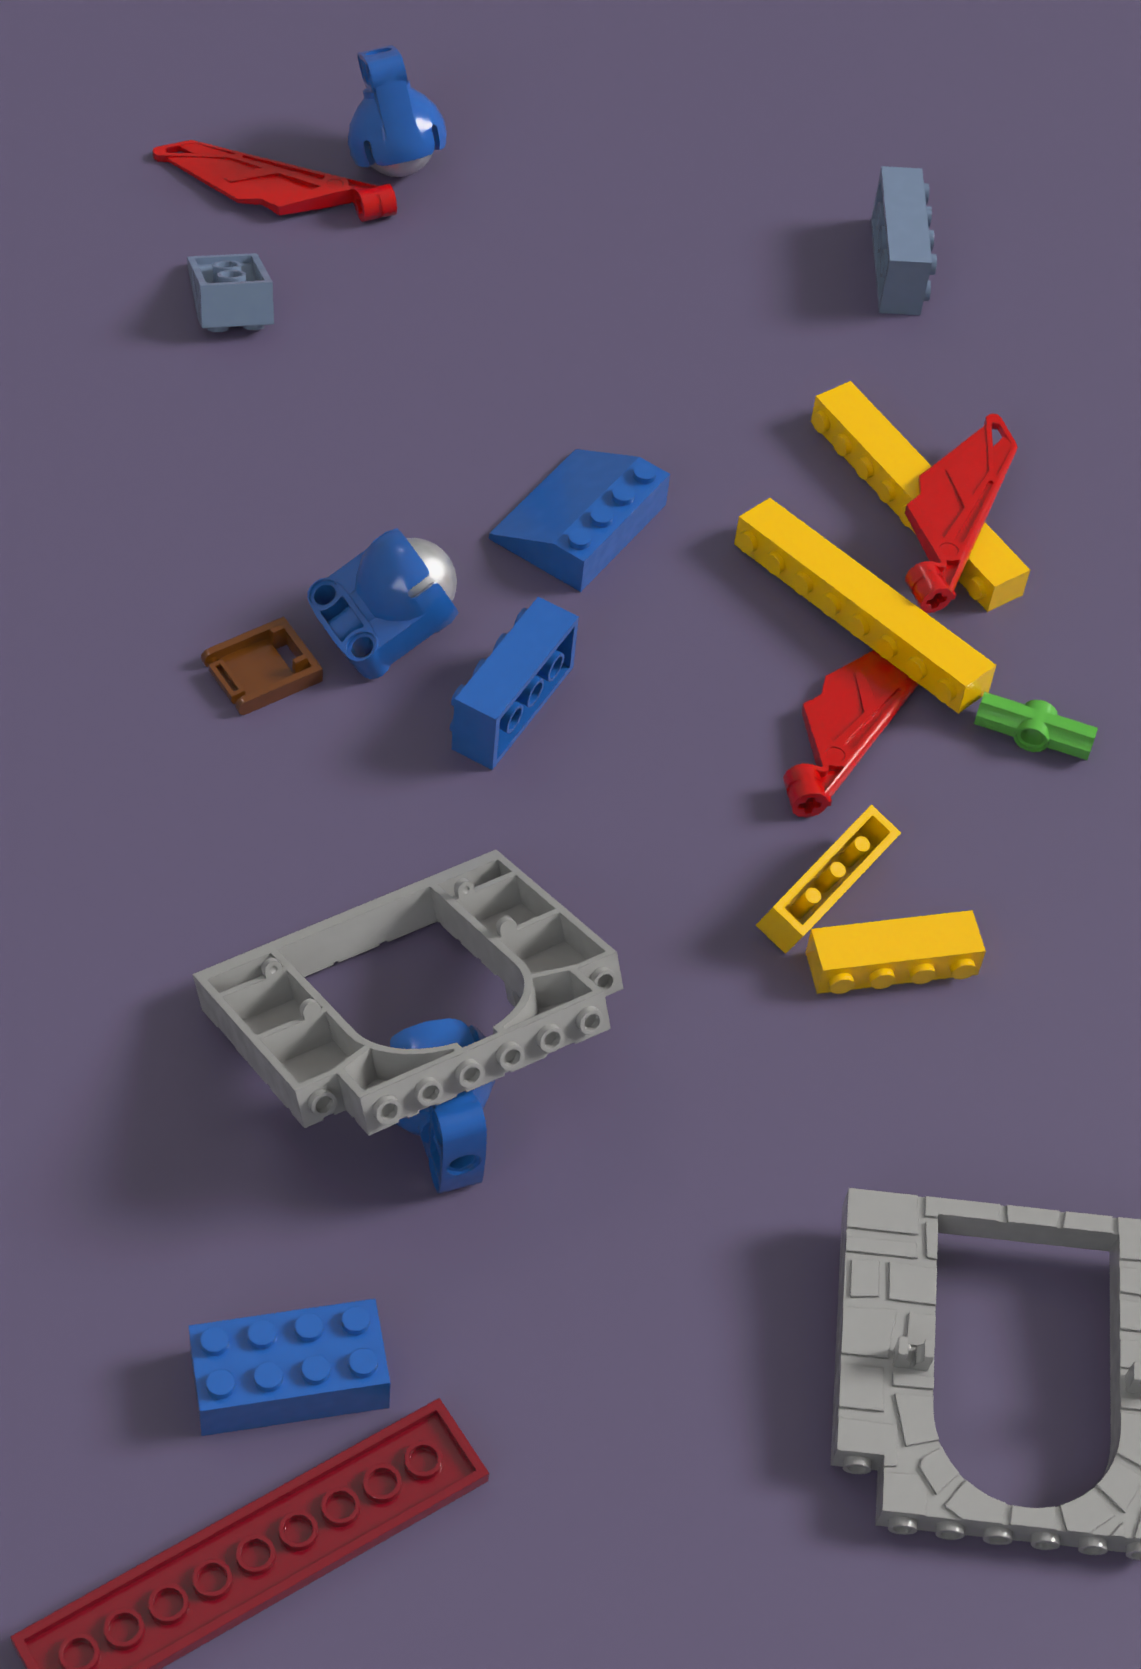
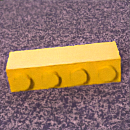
(828, 879)
(895, 952)

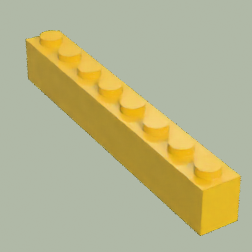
(893, 470)
(865, 605)

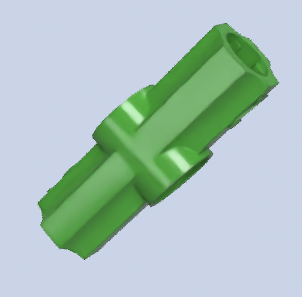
(1035, 725)

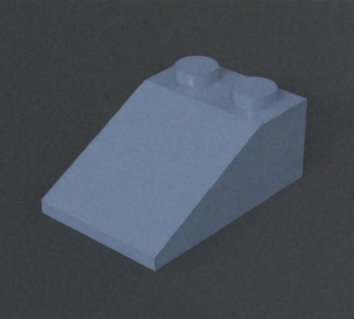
(231, 291)

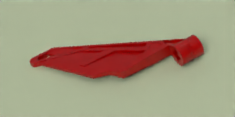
(274, 183)
(953, 509)
(843, 726)

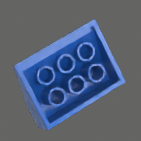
(584, 514)

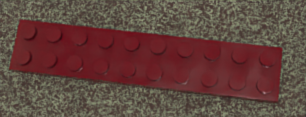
(261, 1550)

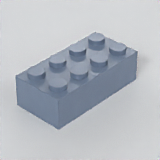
(902, 241)

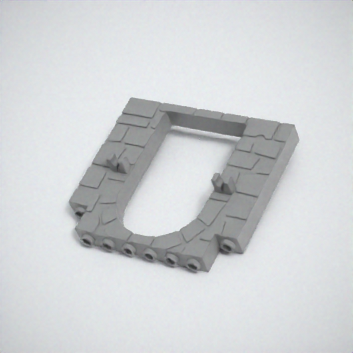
(321, 1066)
(888, 1372)

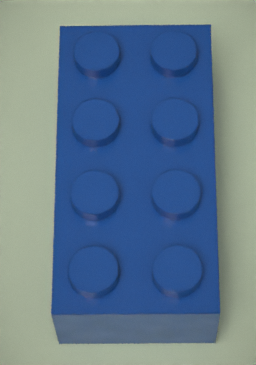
(513, 682)
(289, 1367)

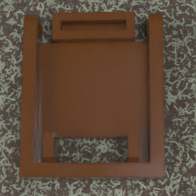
(255, 672)

